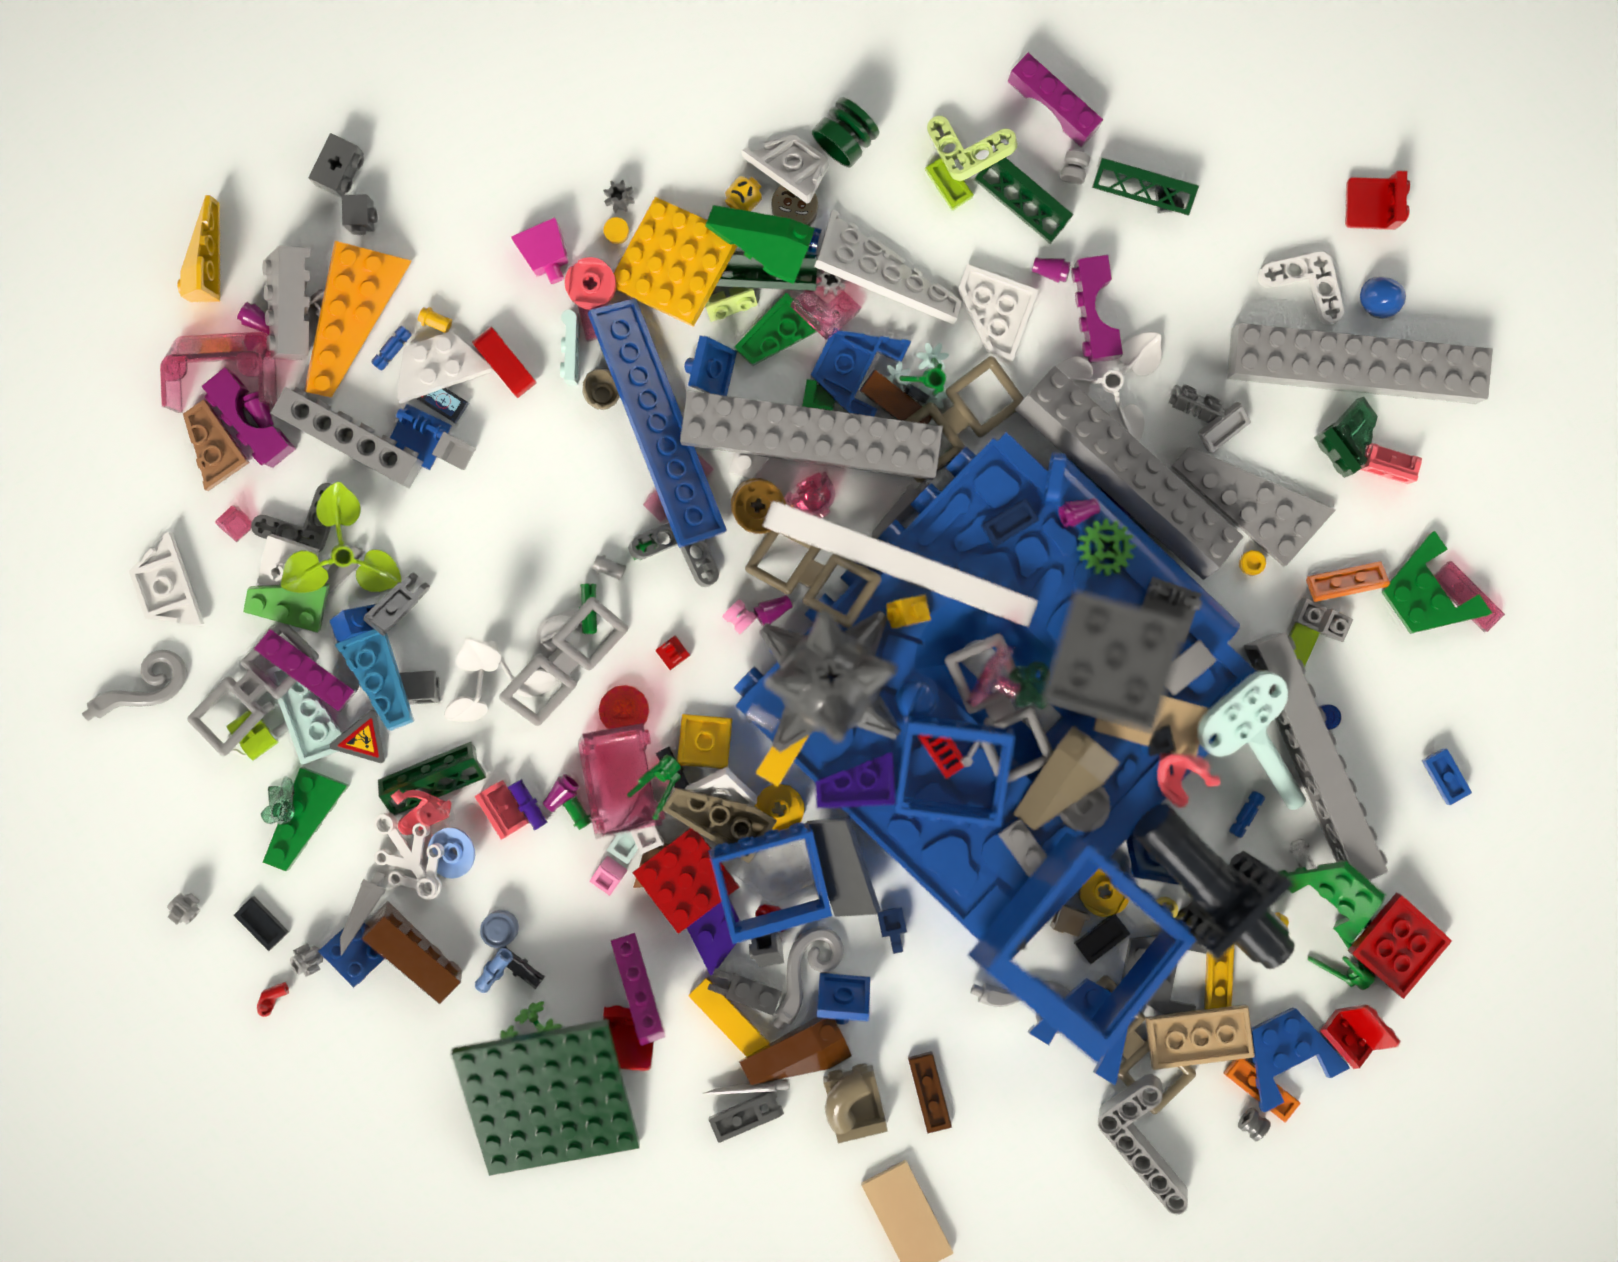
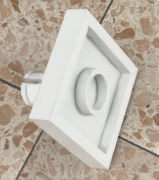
(275, 555)
(725, 786)

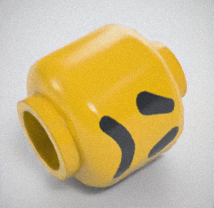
(743, 194)

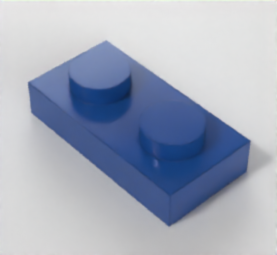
(1446, 776)

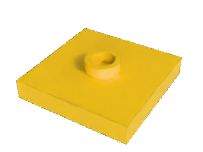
(704, 741)

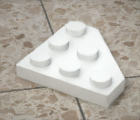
(997, 309)

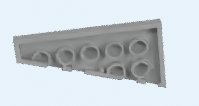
(1265, 511)

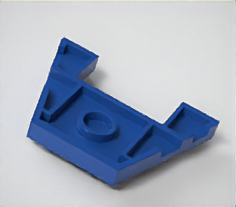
(846, 363)
(1088, 999)
(1284, 1044)

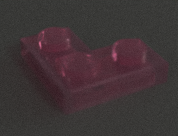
(825, 317)

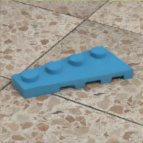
(378, 675)

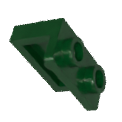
(1337, 452)

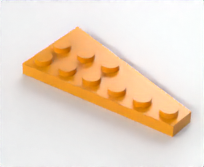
(353, 300)

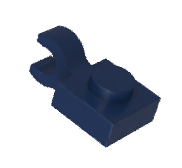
(892, 925)

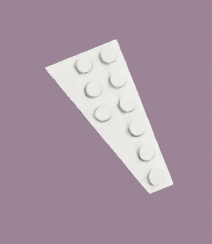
(879, 269)

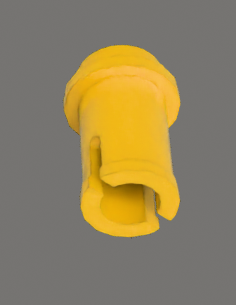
(435, 320)

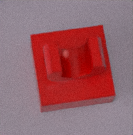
(672, 652)

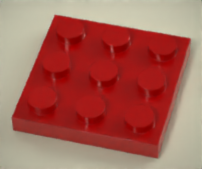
(683, 880)
(1400, 945)

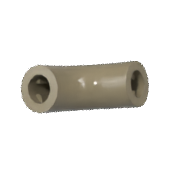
(841, 1099)

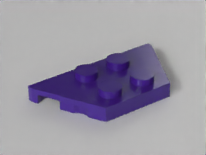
(712, 936)

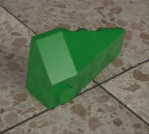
(769, 239)

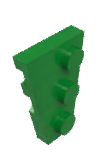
(774, 332)

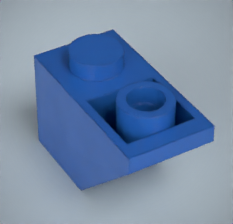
(350, 623)

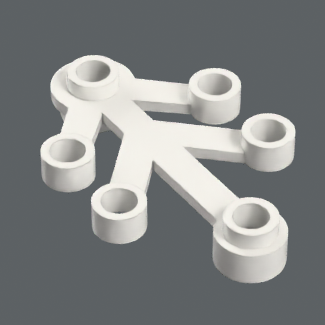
(411, 858)

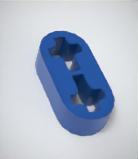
(1055, 477)

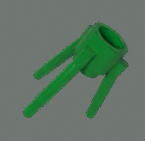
(664, 770)
(1358, 973)

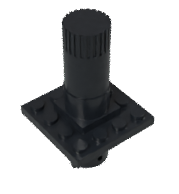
(1228, 900)

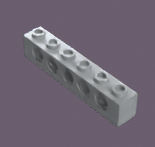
(289, 410)

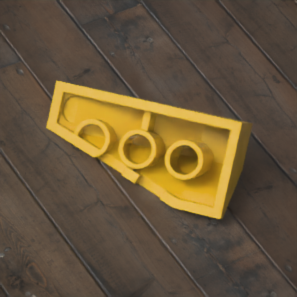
(201, 266)

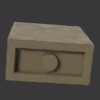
(866, 1110)

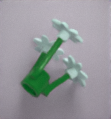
(933, 377)

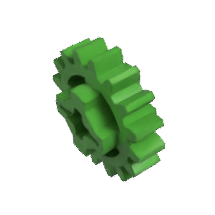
(1097, 539)

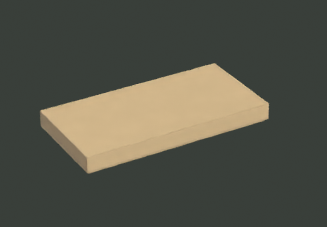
(1181, 717)
(1199, 1037)
(906, 1215)

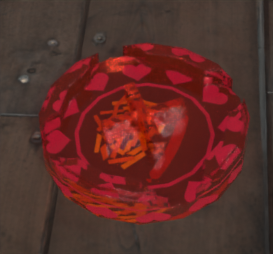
(623, 707)

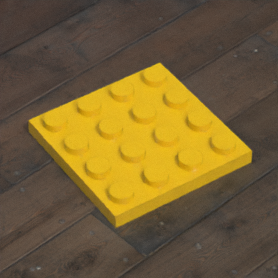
(673, 262)

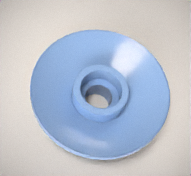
(450, 864)

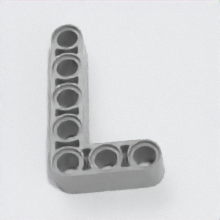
(1139, 1145)

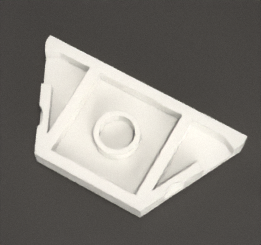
(791, 164)
(437, 365)
(164, 585)

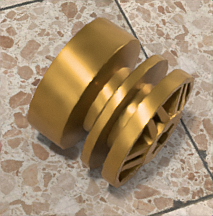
(749, 492)

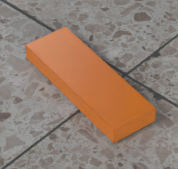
(1347, 581)
(1244, 1075)

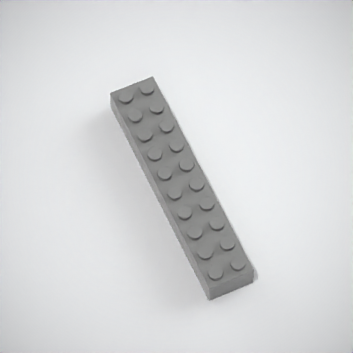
(1359, 363)
(811, 435)
(1129, 473)
(1317, 759)

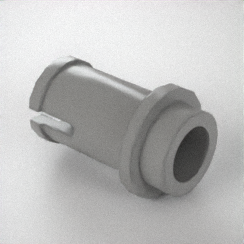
(608, 567)

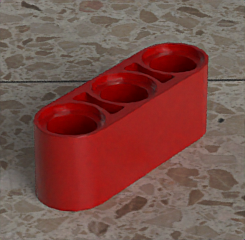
(504, 362)

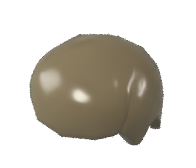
(600, 389)

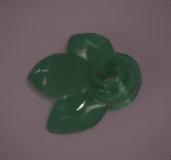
(1031, 689)
(280, 803)

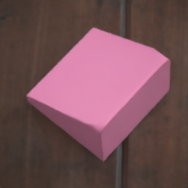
(608, 875)

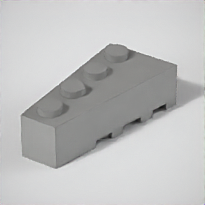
(287, 302)

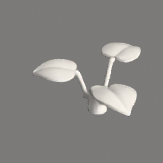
(1142, 355)
(485, 656)

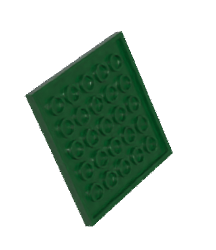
(546, 1097)

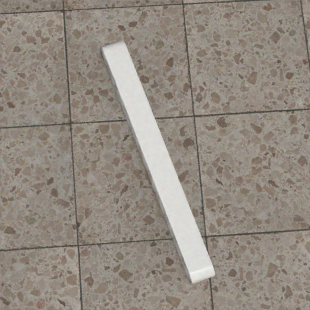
(900, 563)

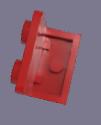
(1377, 202)
(1357, 1033)
(626, 1040)

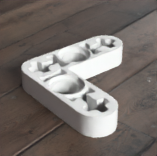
(1310, 272)

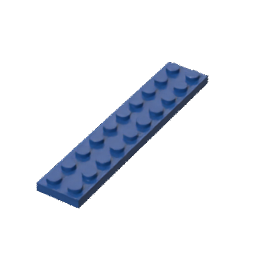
(656, 422)

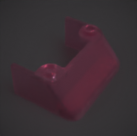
(246, 348)

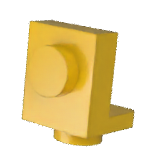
(908, 611)

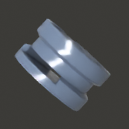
(499, 929)

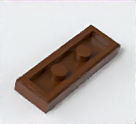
(890, 397)
(929, 1092)

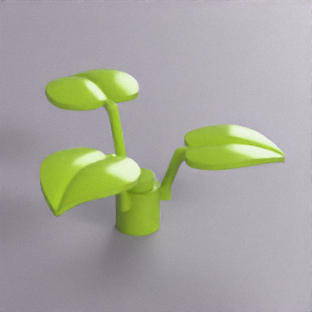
(304, 571)

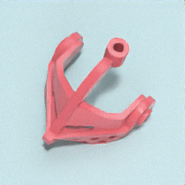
(1172, 784)
(428, 812)

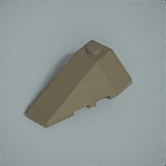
(1069, 774)
(718, 818)

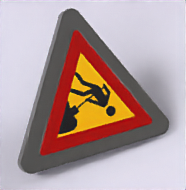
(362, 739)

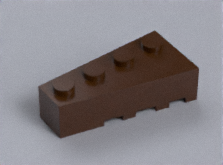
(411, 953)

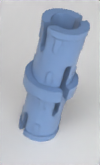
(493, 970)

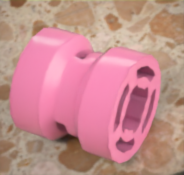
(744, 620)

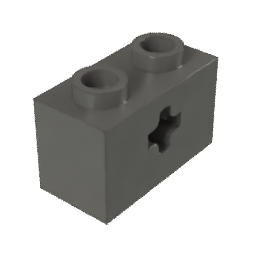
(337, 153)

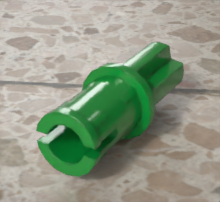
(589, 623)

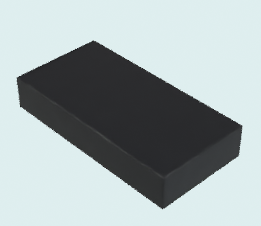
(261, 923)
(1102, 938)

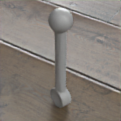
(967, 759)

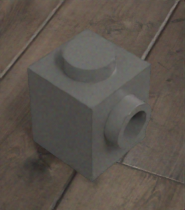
(358, 213)
(767, 950)

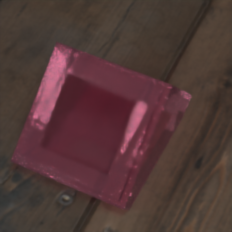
(234, 523)

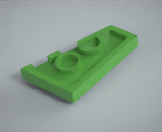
(288, 607)

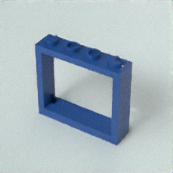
(957, 730)
(779, 919)

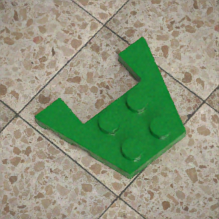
(1421, 599)
(1345, 890)

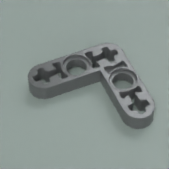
(309, 529)
(696, 571)

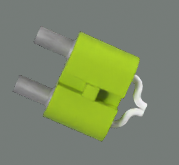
(259, 738)

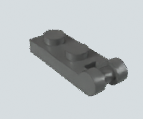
(745, 1116)

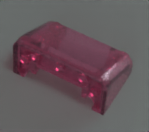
(611, 769)

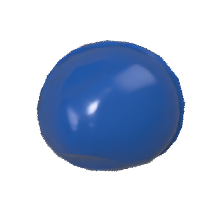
(1382, 297)

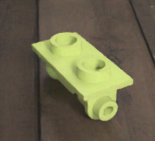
(720, 307)

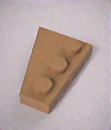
(215, 448)

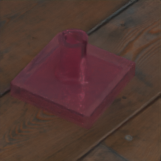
(992, 678)

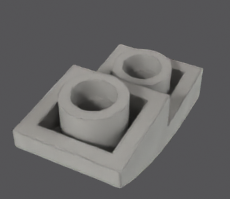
(1324, 620)
(1189, 666)

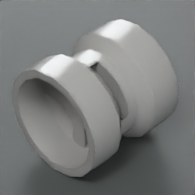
(1075, 167)

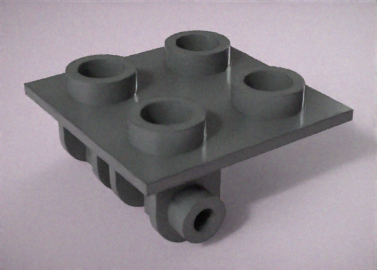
(1209, 403)
(1172, 602)

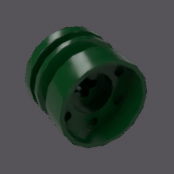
(845, 132)

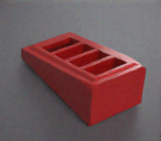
(950, 745)

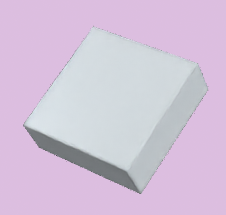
(647, 839)

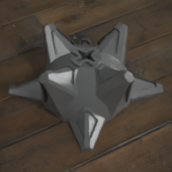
(825, 706)

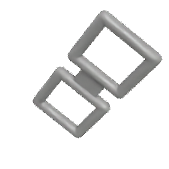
(563, 662)
(248, 691)
(1000, 708)

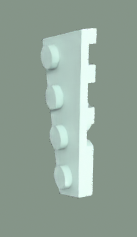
(306, 719)

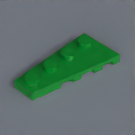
(312, 800)

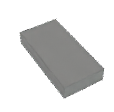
(1223, 429)

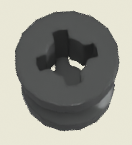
(1254, 1124)

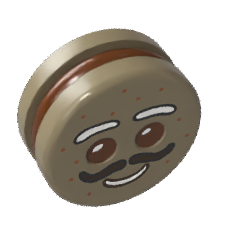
(790, 206)

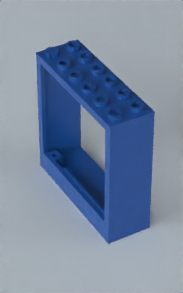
(1099, 1034)

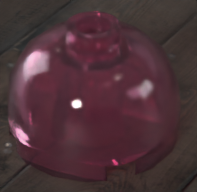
(813, 495)

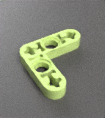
(968, 156)

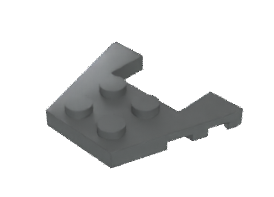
(1161, 998)

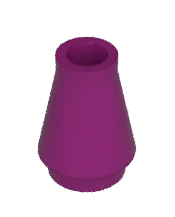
(1052, 268)
(253, 317)
(258, 411)
(1077, 511)
(772, 609)
(561, 792)

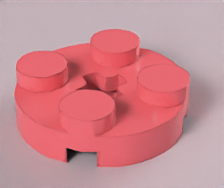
(580, 273)

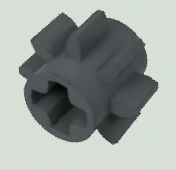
(624, 192)

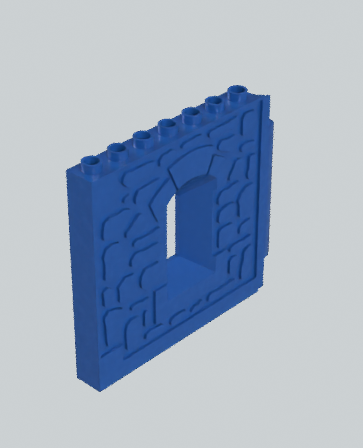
(970, 864)

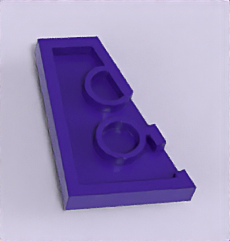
(859, 786)

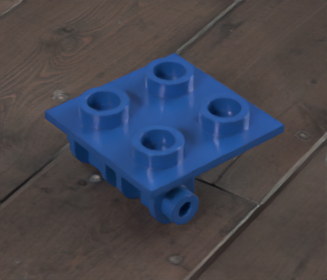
(419, 433)
(356, 960)

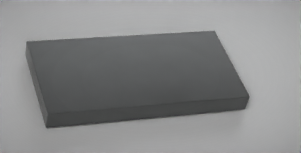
(844, 868)

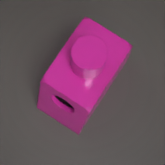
(543, 249)

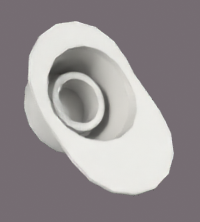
(552, 625)

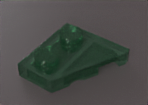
(1356, 428)

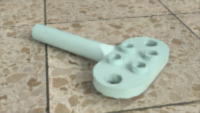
(1244, 719)

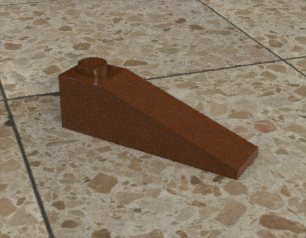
(804, 1050)

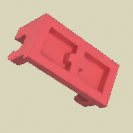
(1391, 464)
(501, 809)

